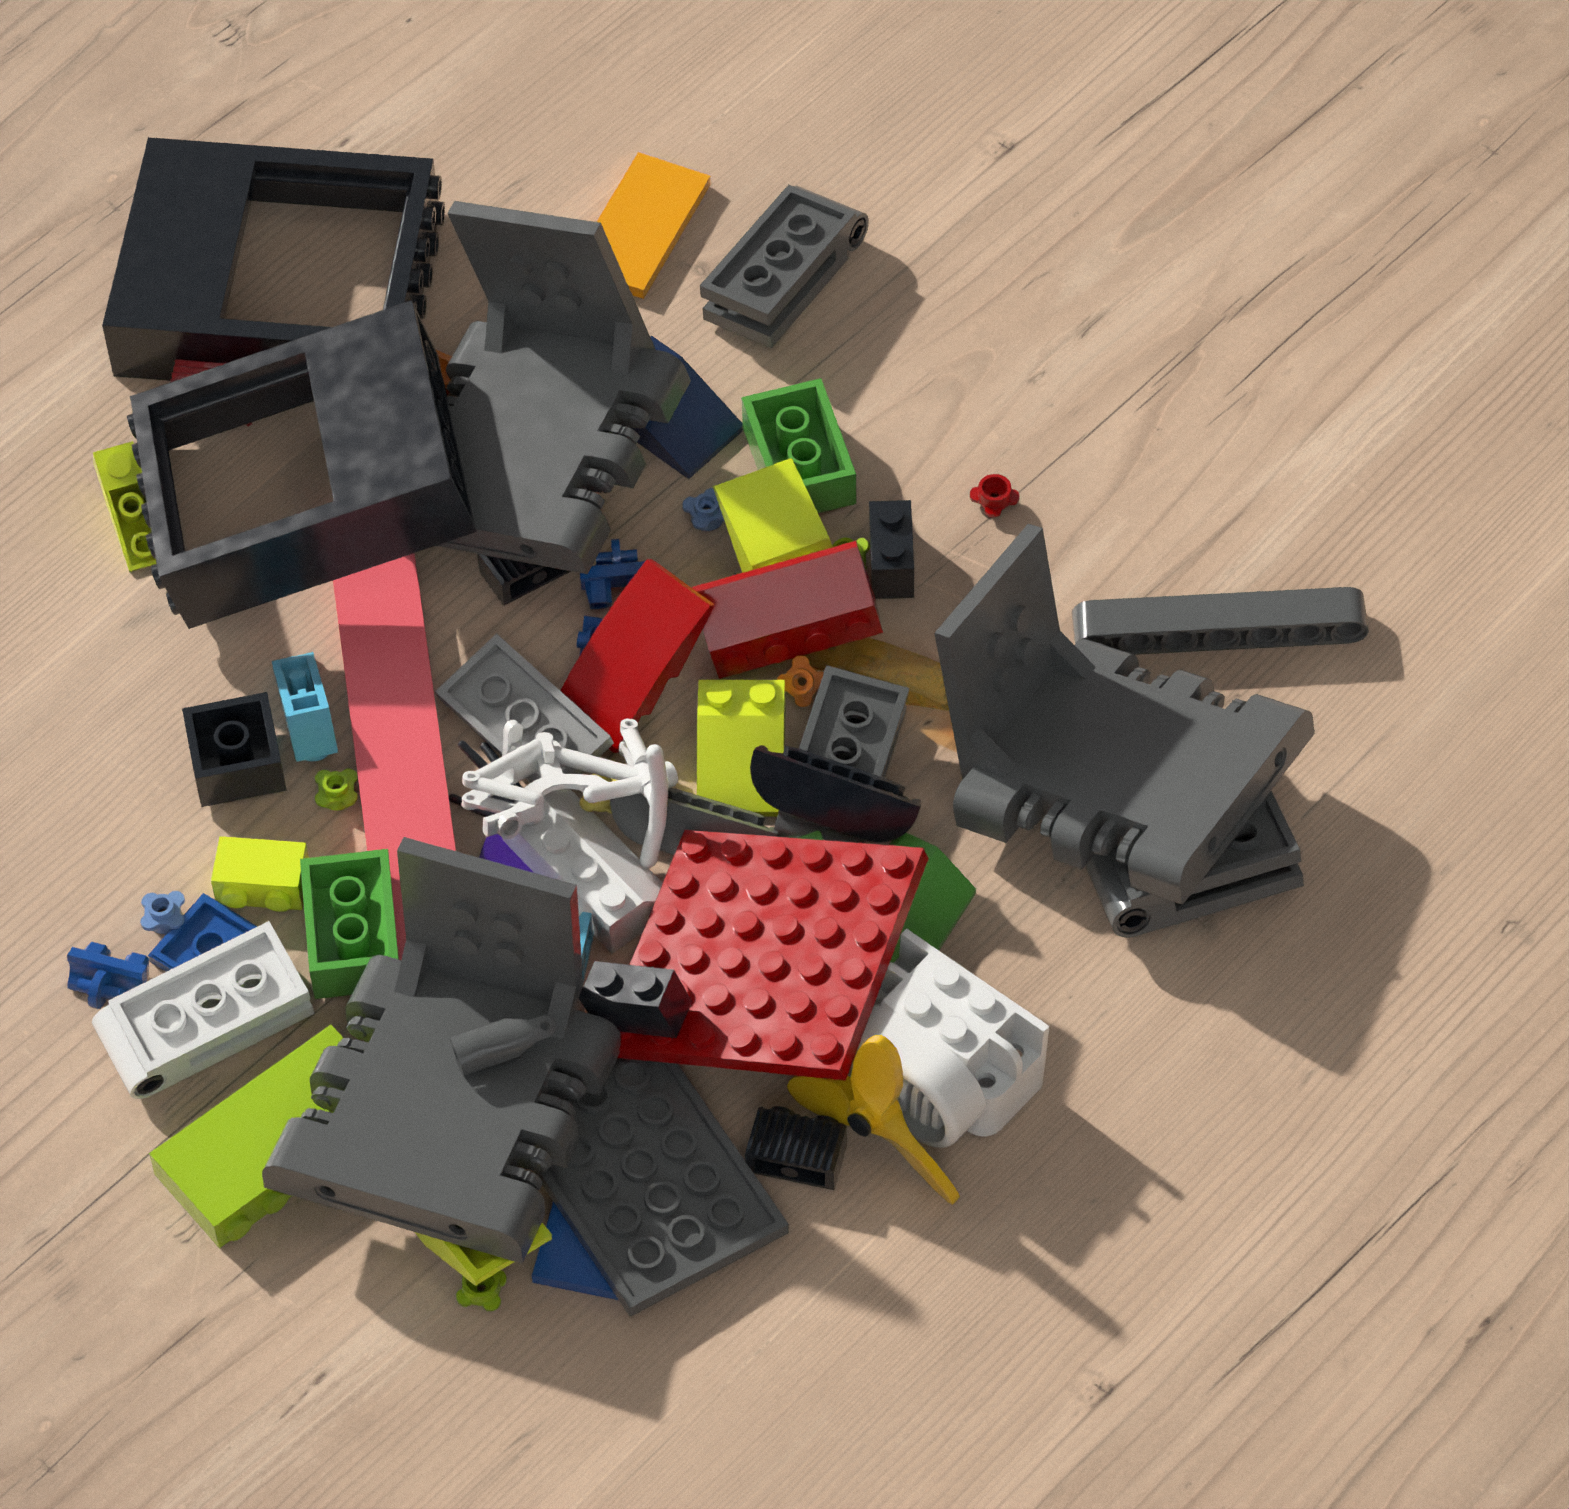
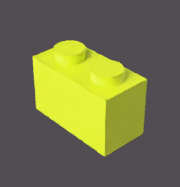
(258, 873)

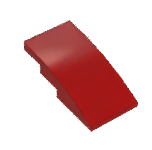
(637, 649)

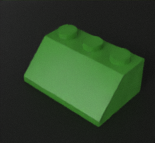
(939, 897)
(347, 917)

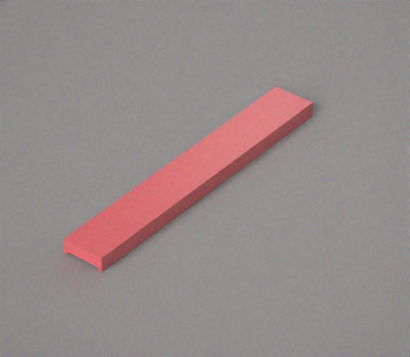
(393, 714)

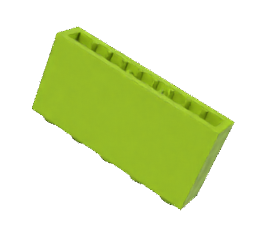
(221, 1156)

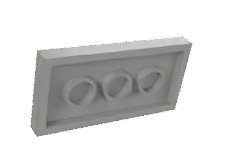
(505, 687)

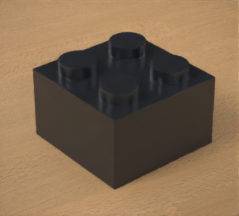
(234, 749)

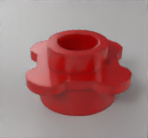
(994, 486)

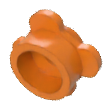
(802, 668)

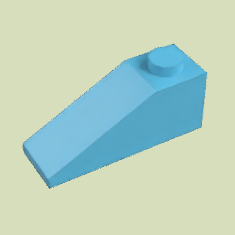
(305, 707)

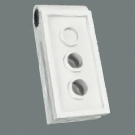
(167, 1025)

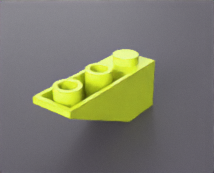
(119, 485)

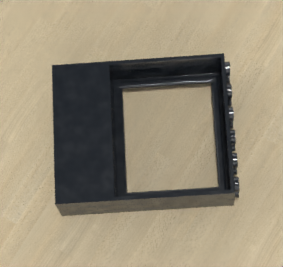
(190, 230)
(384, 448)

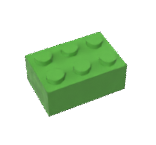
(802, 426)

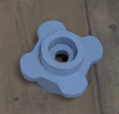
(704, 519)
(162, 921)

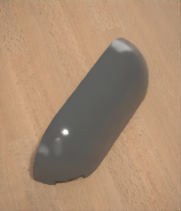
(685, 812)

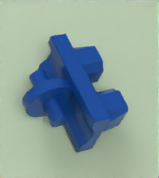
(614, 574)
(104, 976)

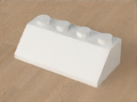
(585, 852)

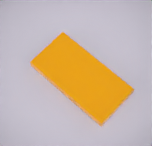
(650, 216)

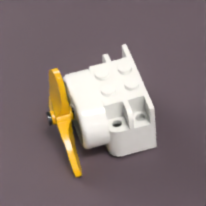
(934, 1061)

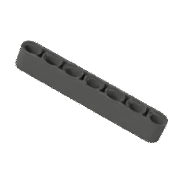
(1224, 620)

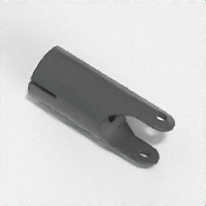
(498, 1042)

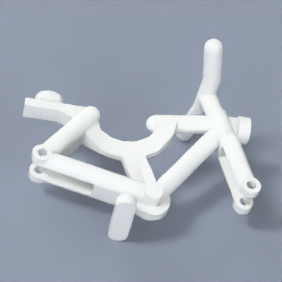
(644, 774)

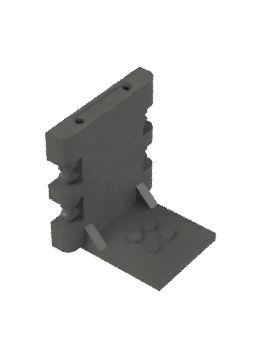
(550, 386)
(1092, 743)
(406, 1127)

